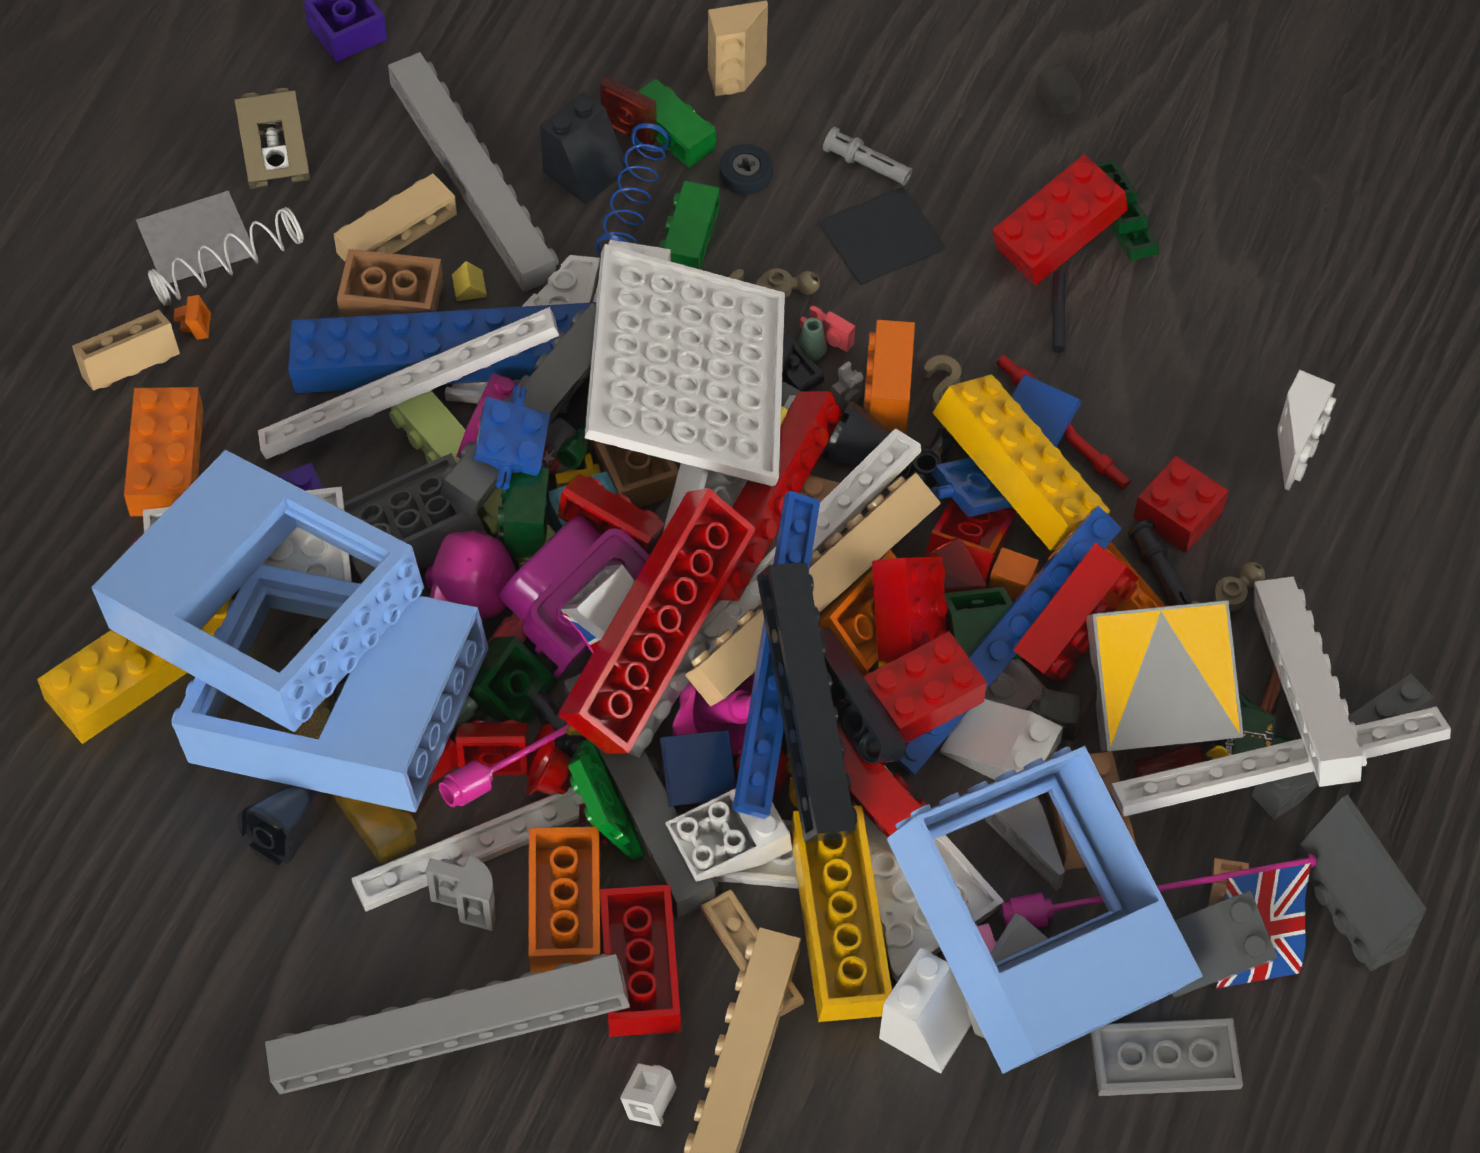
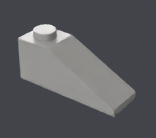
(1030, 836)

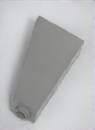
(600, 600)

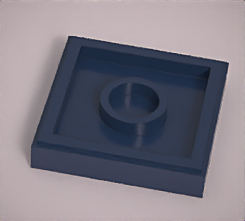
(697, 767)

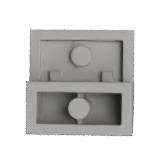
(464, 888)

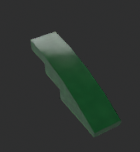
(1132, 226)

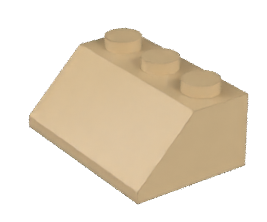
(736, 46)

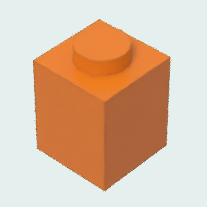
(1013, 572)

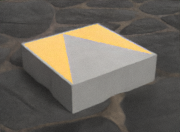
(1165, 676)

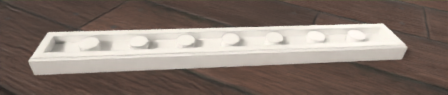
(483, 842)

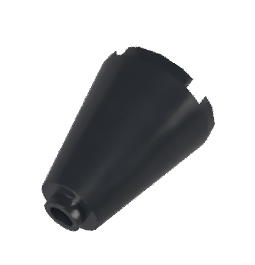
(856, 437)
(282, 822)

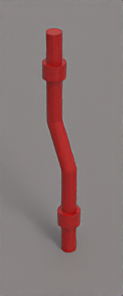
(1101, 462)

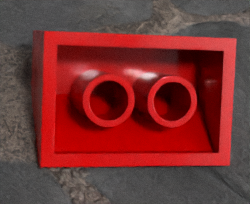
(609, 511)

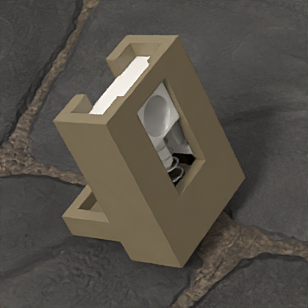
(268, 116)

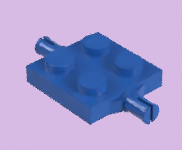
(511, 437)
(968, 487)

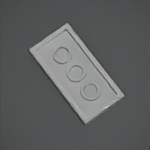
(1166, 1057)

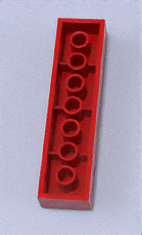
(657, 622)

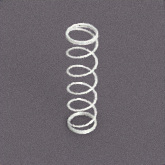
(158, 282)

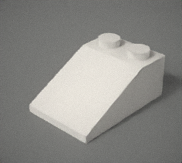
(1001, 738)

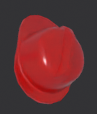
(548, 767)

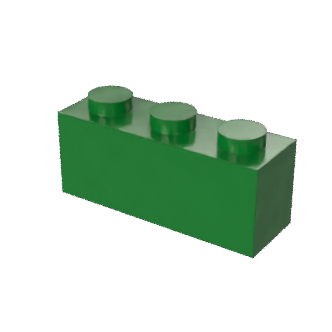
(689, 134)
(691, 223)

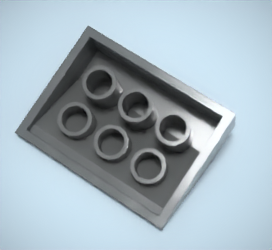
(413, 512)
(1361, 886)

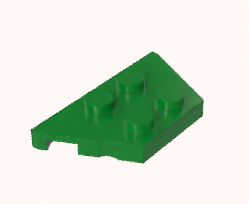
(602, 800)

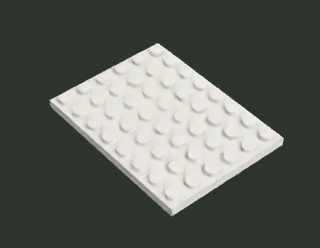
(687, 366)

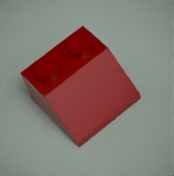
(493, 743)

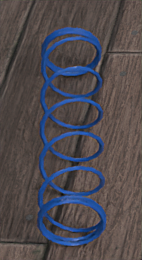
(647, 147)

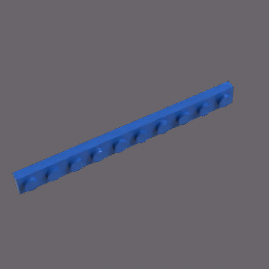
(997, 646)
(764, 719)

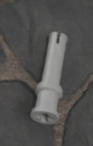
(855, 151)

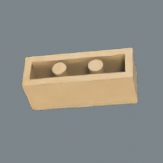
(126, 350)

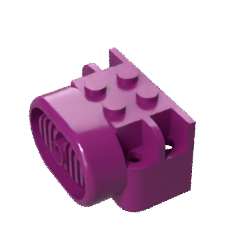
(557, 575)

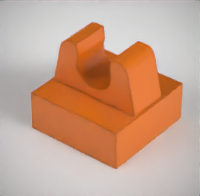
(194, 317)

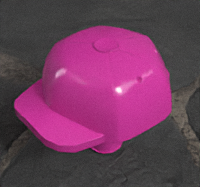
(471, 572)
(728, 714)

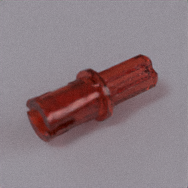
(1169, 761)

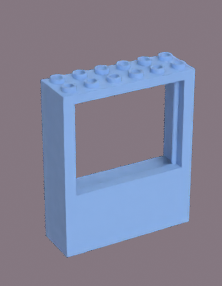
(211, 546)
(387, 717)
(1080, 975)

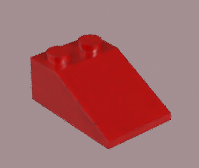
(981, 534)

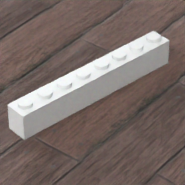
(1308, 682)

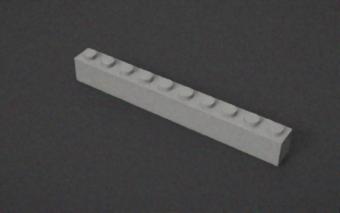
(472, 172)
(446, 1023)

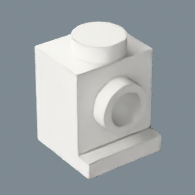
(648, 1094)

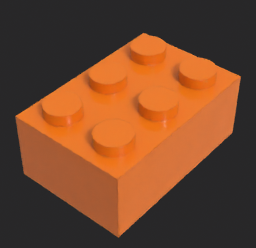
(890, 373)

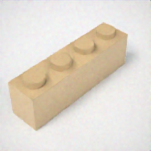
(399, 219)

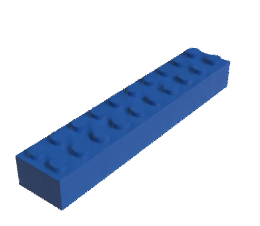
(363, 349)

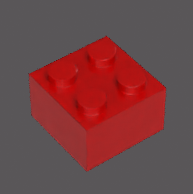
(1181, 503)

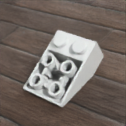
(1301, 423)
(727, 841)

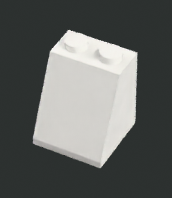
(926, 1012)

